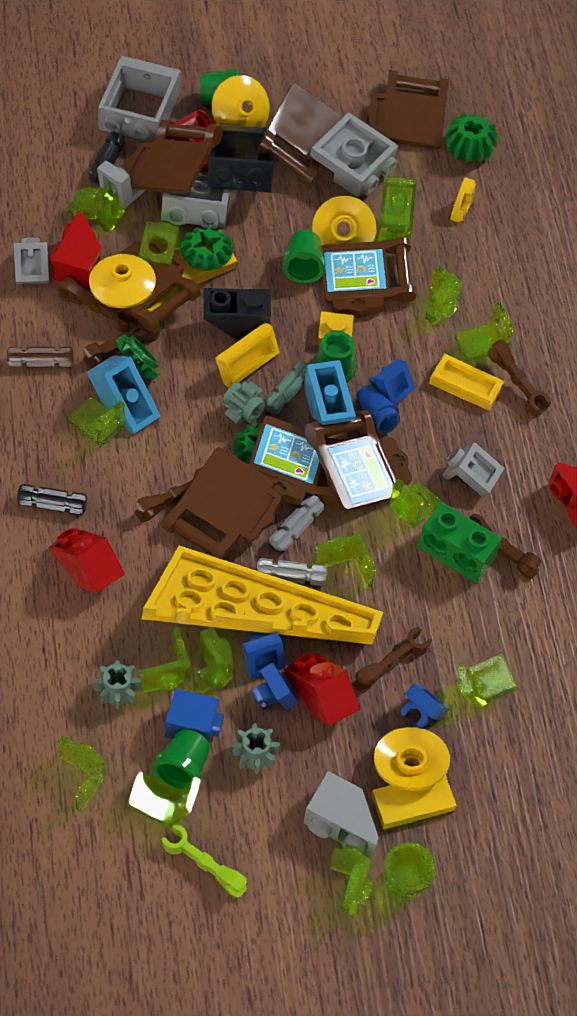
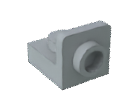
(119, 182)
(31, 262)
(474, 468)

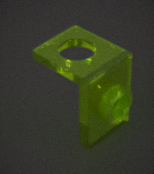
(166, 235)
(478, 340)
(97, 421)
(409, 505)
(344, 549)
(171, 674)
(87, 760)
(161, 800)

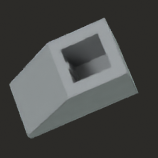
(342, 814)

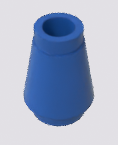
(383, 411)

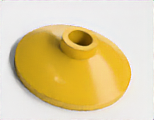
(229, 99)
(344, 210)
(121, 290)
(415, 748)

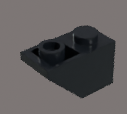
(236, 310)

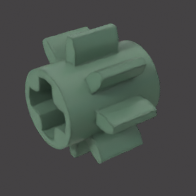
(243, 402)
(117, 675)
(257, 757)

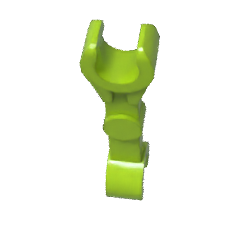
(230, 879)

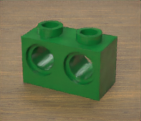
(459, 542)

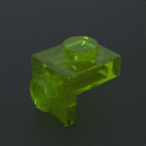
(97, 204)
(446, 296)
(218, 656)
(486, 680)
(357, 865)

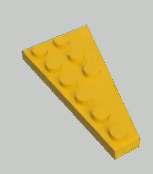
(231, 596)

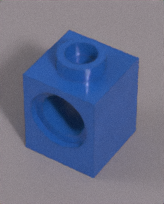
(194, 713)

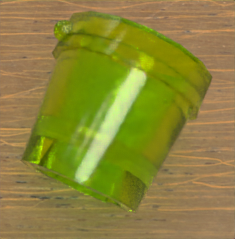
(408, 871)

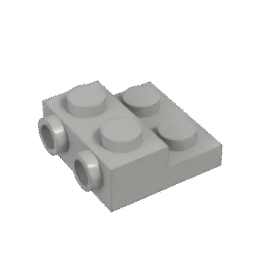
(356, 155)
(199, 207)

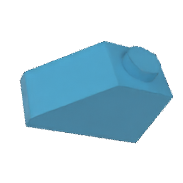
(120, 381)
(328, 393)

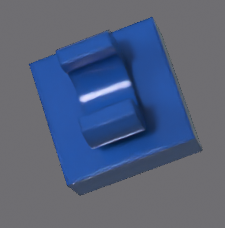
(394, 381)
(262, 651)
(274, 689)
(426, 703)

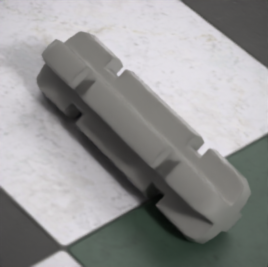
(296, 523)
(293, 571)

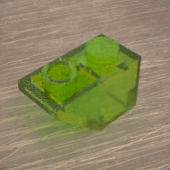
(396, 209)

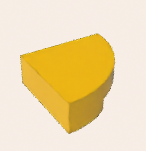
(463, 200)

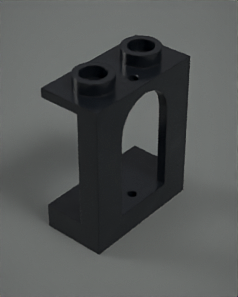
(238, 160)

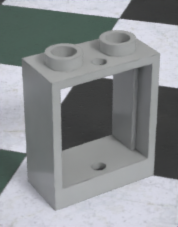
(131, 74)

